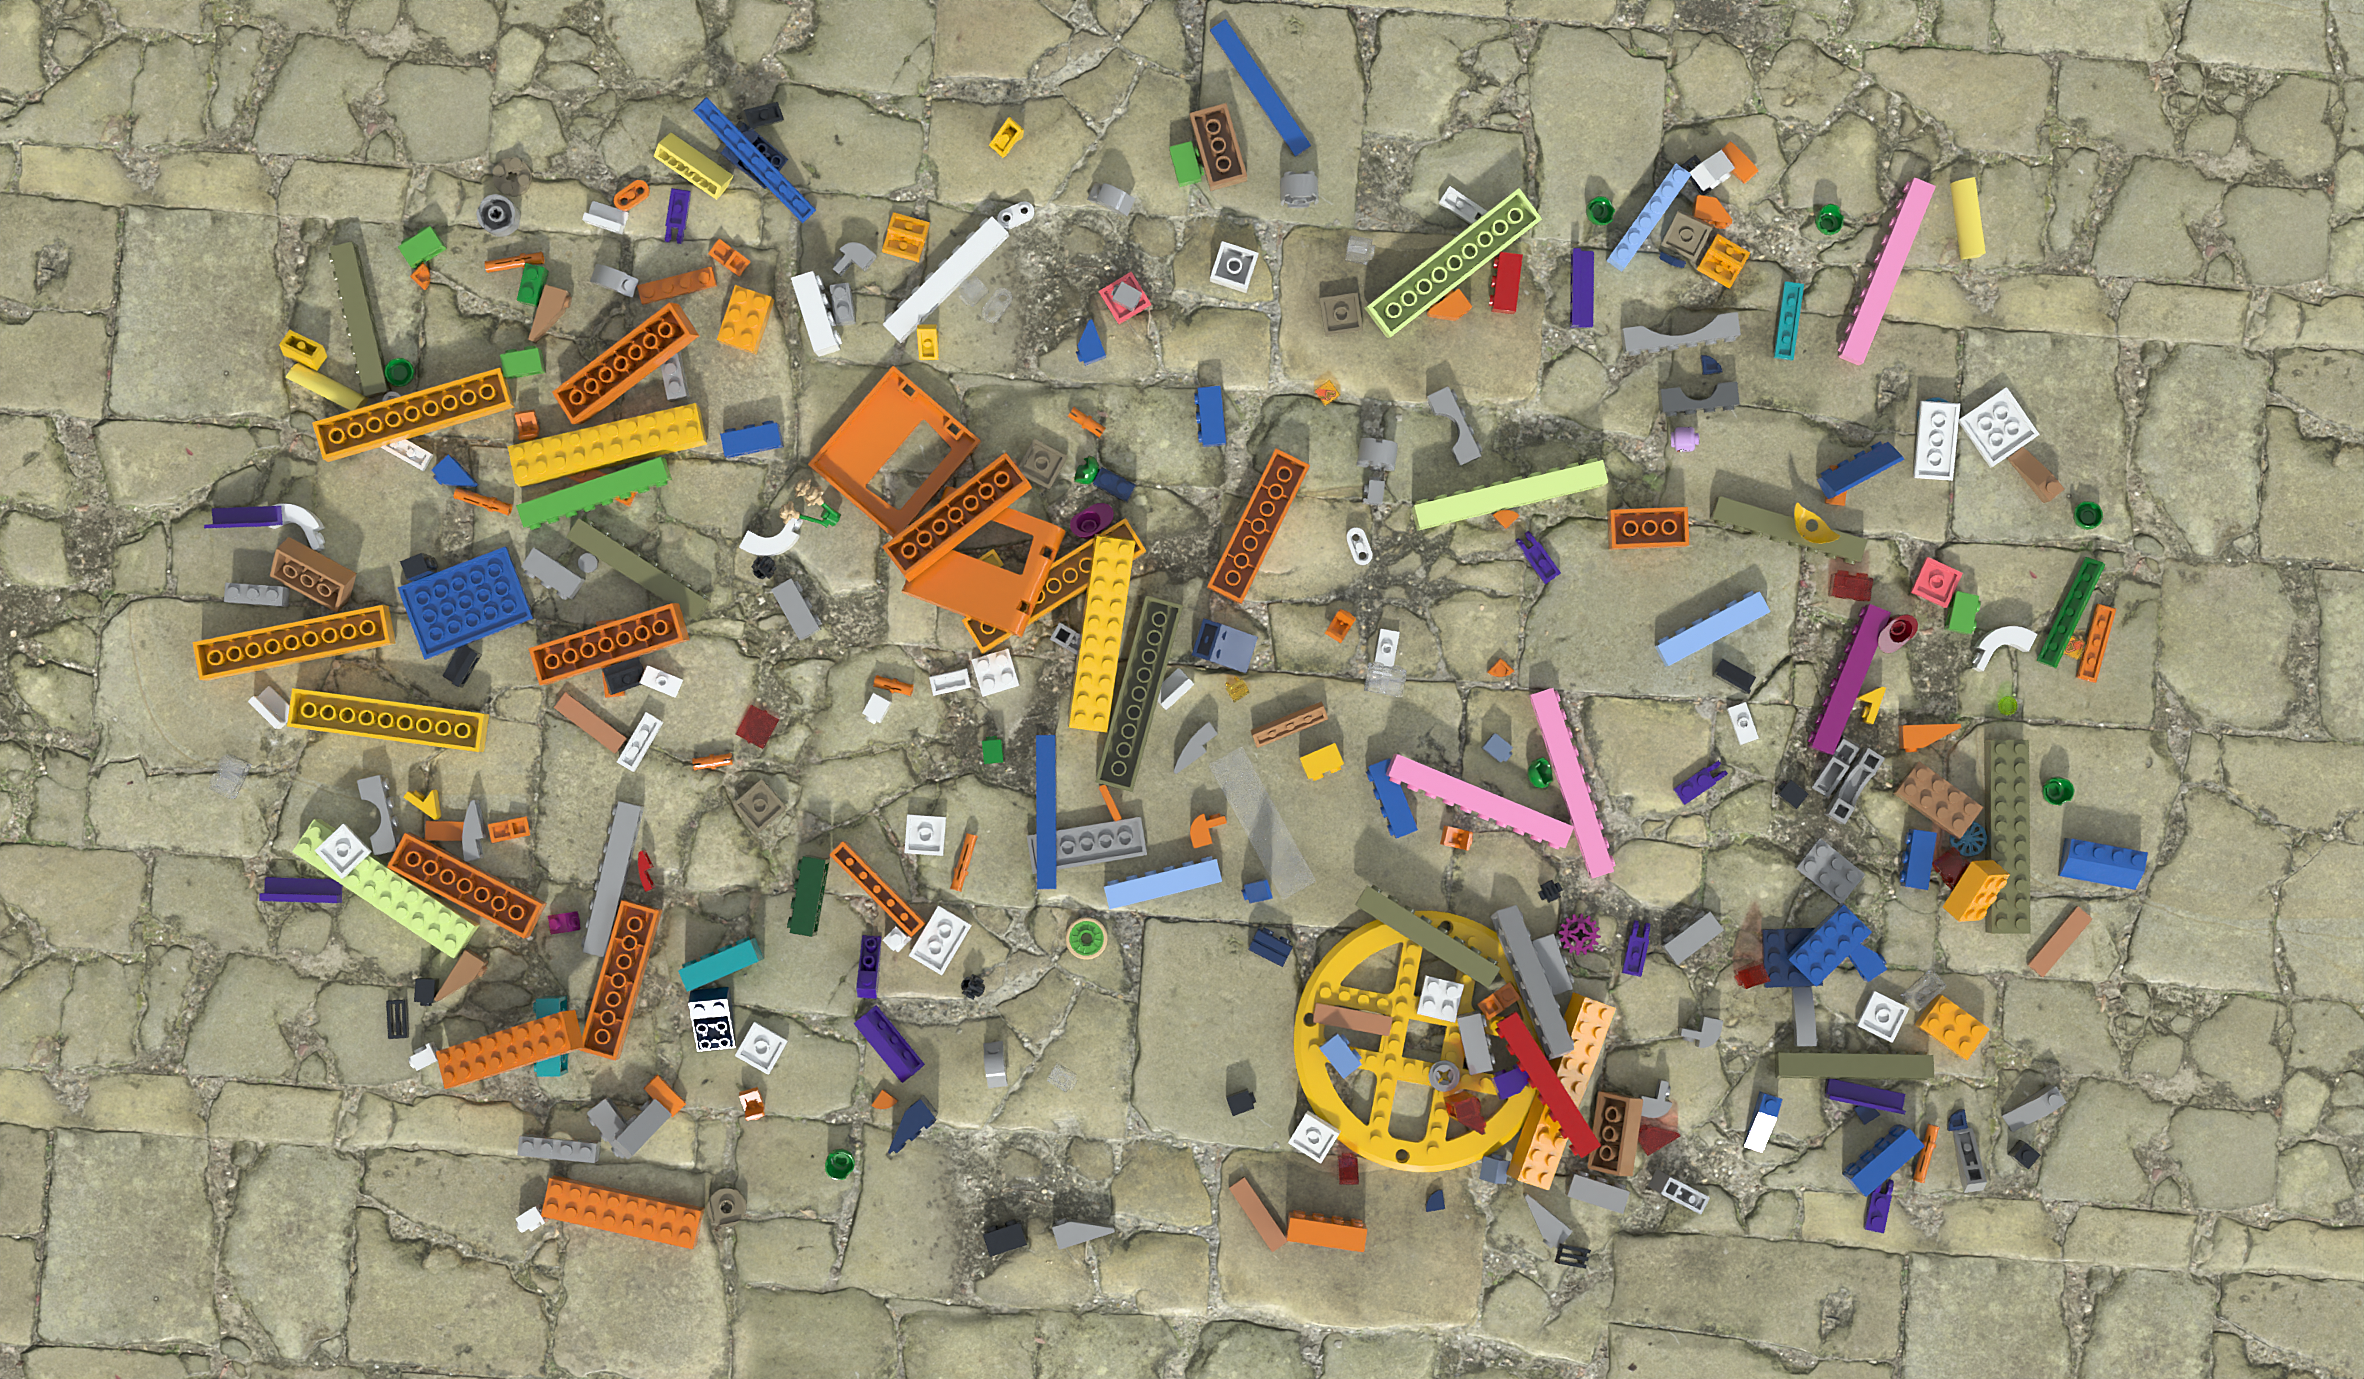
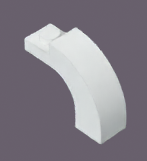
(307, 520)
(775, 545)
(2012, 635)

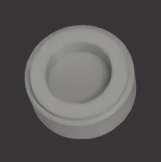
(588, 563)

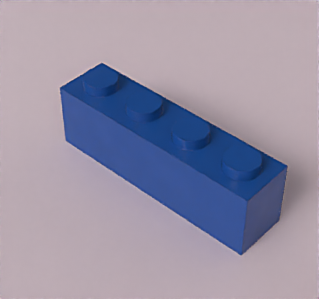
(1392, 799)

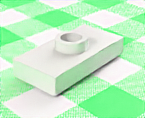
(1387, 647)
(661, 681)
(950, 682)
(1742, 723)

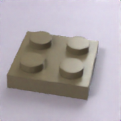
(1687, 235)
(1341, 314)
(1042, 464)
(760, 806)

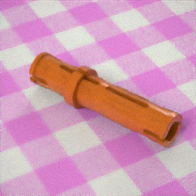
(514, 262)
(490, 504)
(963, 862)
(1926, 1153)

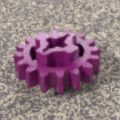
(1579, 925)

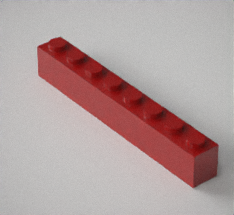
(1548, 1084)

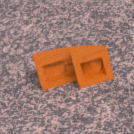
(1744, 168)
(729, 257)
(508, 829)
(1499, 1000)
(663, 1093)

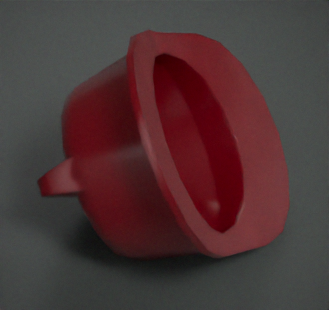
(1897, 632)

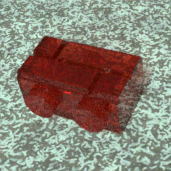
(1850, 587)

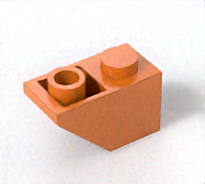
(1711, 211)
(1450, 308)

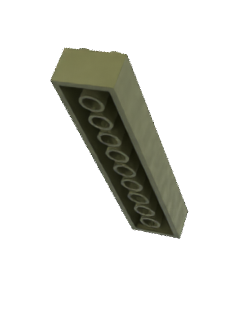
(1139, 693)
(2008, 832)

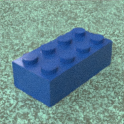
(1828, 944)
(1883, 1159)

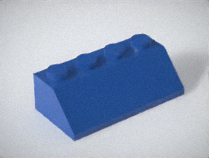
(1858, 470)
(2102, 863)

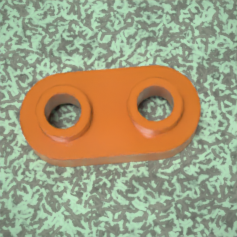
(630, 193)

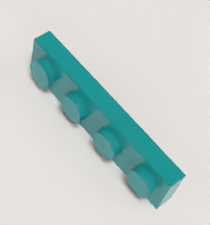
(1788, 321)

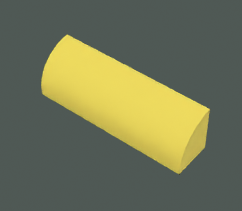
(693, 165)
(1967, 218)
(326, 387)

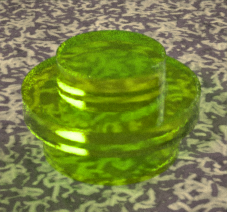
(2007, 705)

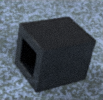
(1791, 793)
(426, 990)
(1241, 1102)
(2024, 1154)

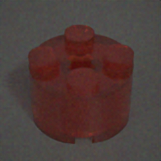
(1950, 867)

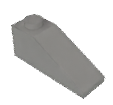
(2034, 1107)
(1969, 1161)
(1678, 1191)
(1549, 1226)
(1077, 1231)

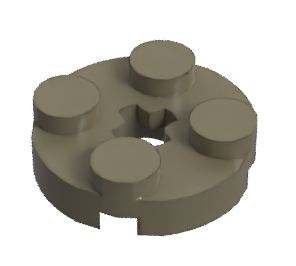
(501, 174)
(721, 1216)

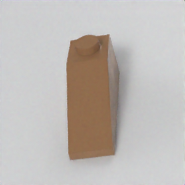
(550, 309)
(2036, 475)
(466, 970)

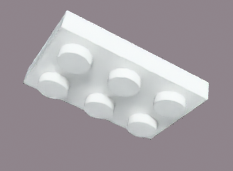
(940, 940)

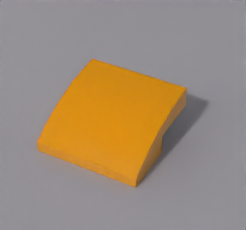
(906, 237)
(1723, 261)

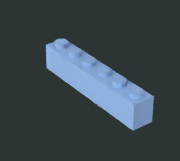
(1648, 217)
(1711, 629)
(1163, 883)

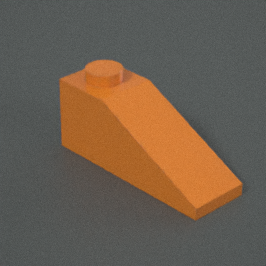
(1920, 736)

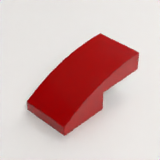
(645, 864)

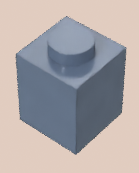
(1498, 748)
(1494, 1169)

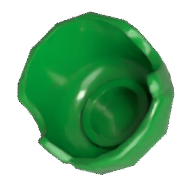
(1600, 211)
(1829, 219)
(399, 372)
(1087, 473)
(2087, 515)
(1540, 773)
(2058, 790)
(839, 1164)

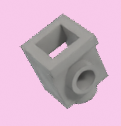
(1374, 491)

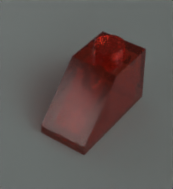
(1751, 975)
(1654, 1137)
(1347, 1169)

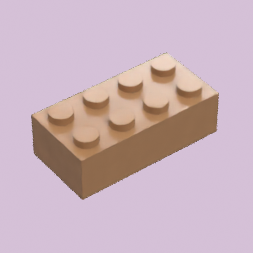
(1218, 147)
(313, 574)
(1938, 800)
(1617, 1131)

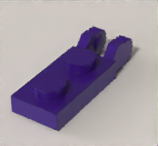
(677, 213)
(1538, 559)
(1698, 783)
(1636, 951)
(1879, 1208)

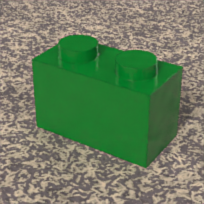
(532, 285)

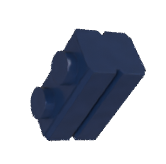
(1114, 485)
(1270, 947)

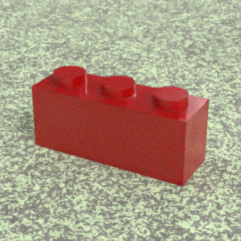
(1506, 282)

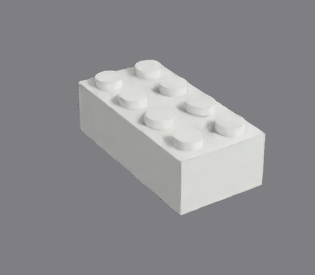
(815, 312)

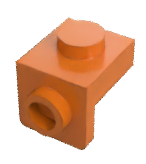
(527, 425)
(1340, 625)
(1456, 838)
(752, 1104)

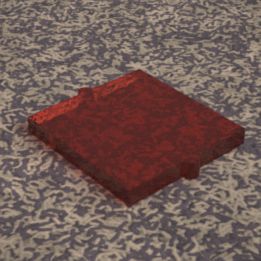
(757, 726)

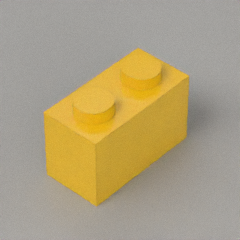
(303, 350)
(1321, 761)

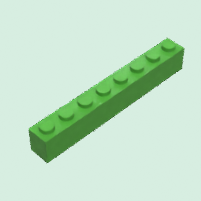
(594, 492)

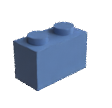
(1340, 1055)

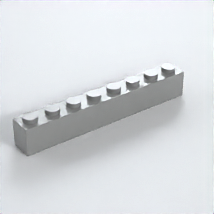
(613, 877)
(1532, 982)

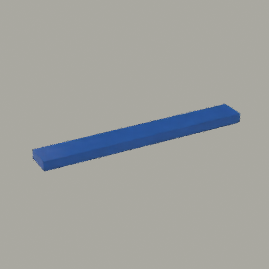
(1260, 88)
(754, 159)
(1046, 811)

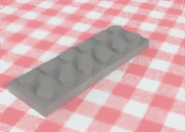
(1094, 843)

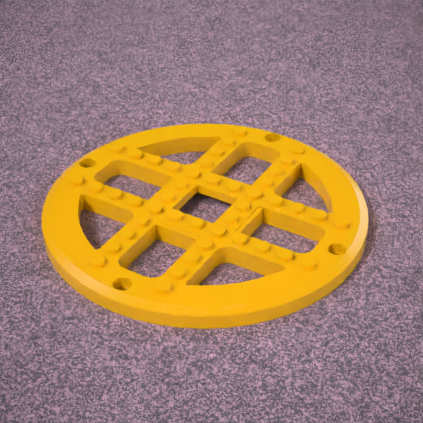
(1372, 1139)

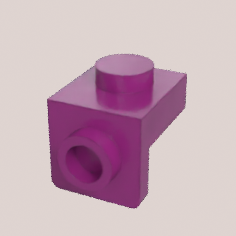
(564, 922)

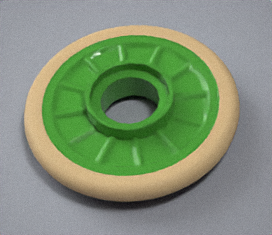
(1090, 926)

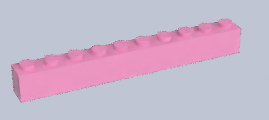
(1886, 271)
(1571, 782)
(1480, 801)

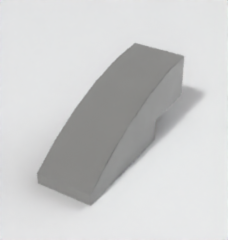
(1194, 747)
(1836, 766)
(473, 831)
(1803, 1016)

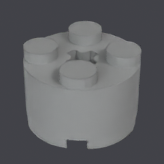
(1299, 189)
(489, 210)
(1377, 454)

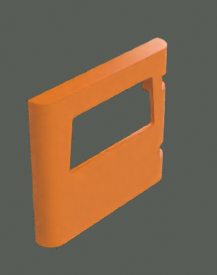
(875, 434)
(985, 590)

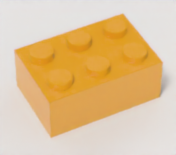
(745, 319)
(1976, 890)
(1952, 1026)

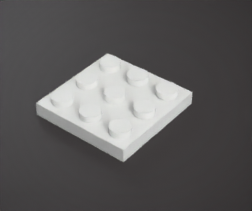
(1998, 427)

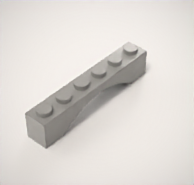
(1640, 339)

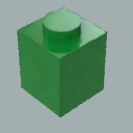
(993, 750)

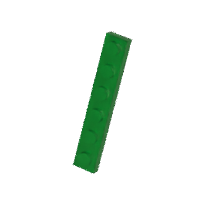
(2071, 612)

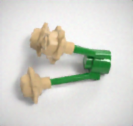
(812, 495)

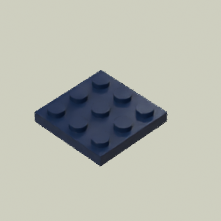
(1775, 948)

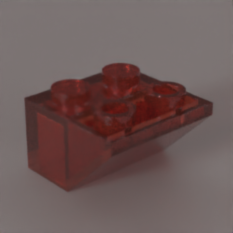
(1465, 1109)

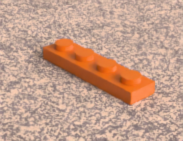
(677, 285)

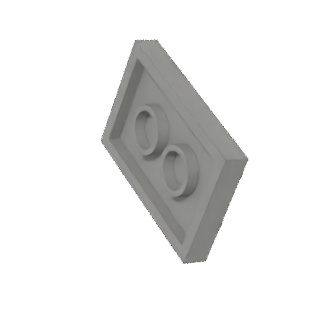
(1830, 871)

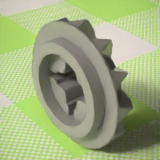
(1453, 1075)

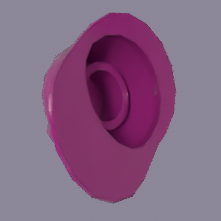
(1092, 520)

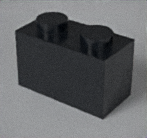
(419, 566)
(1005, 1237)

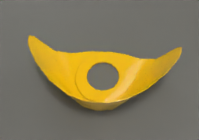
(1821, 535)

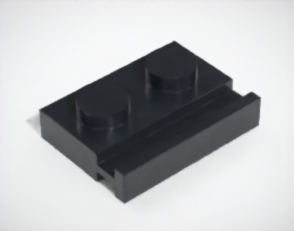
(623, 675)

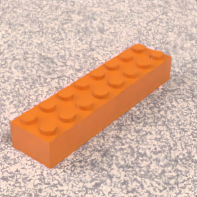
(625, 363)
(957, 517)
(1258, 526)
(609, 644)
(466, 885)
(620, 979)
(510, 1049)
(622, 1212)

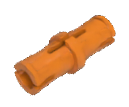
(1086, 422)
(893, 685)
(712, 761)

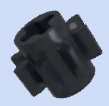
(763, 567)
(1550, 891)
(972, 986)

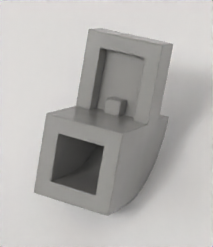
(1111, 197)
(854, 253)
(614, 280)
(1066, 638)
(1707, 1033)
(995, 1064)
(1657, 1106)

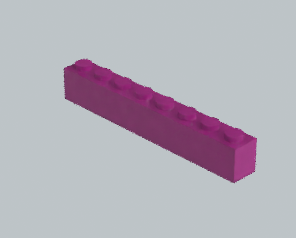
(1848, 679)

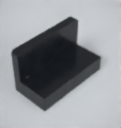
(761, 115)
(462, 665)
(1734, 676)

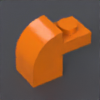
(1199, 829)

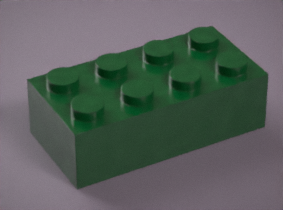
(809, 895)

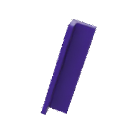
(1581, 288)
(246, 517)
(301, 890)
(889, 1044)
(1865, 1096)

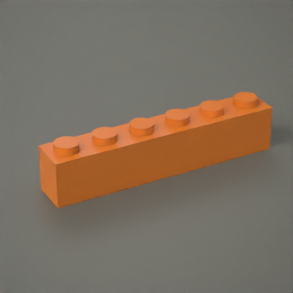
(878, 888)

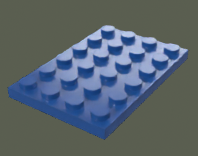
(465, 603)

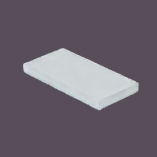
(1936, 440)

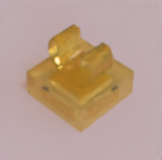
(1237, 690)

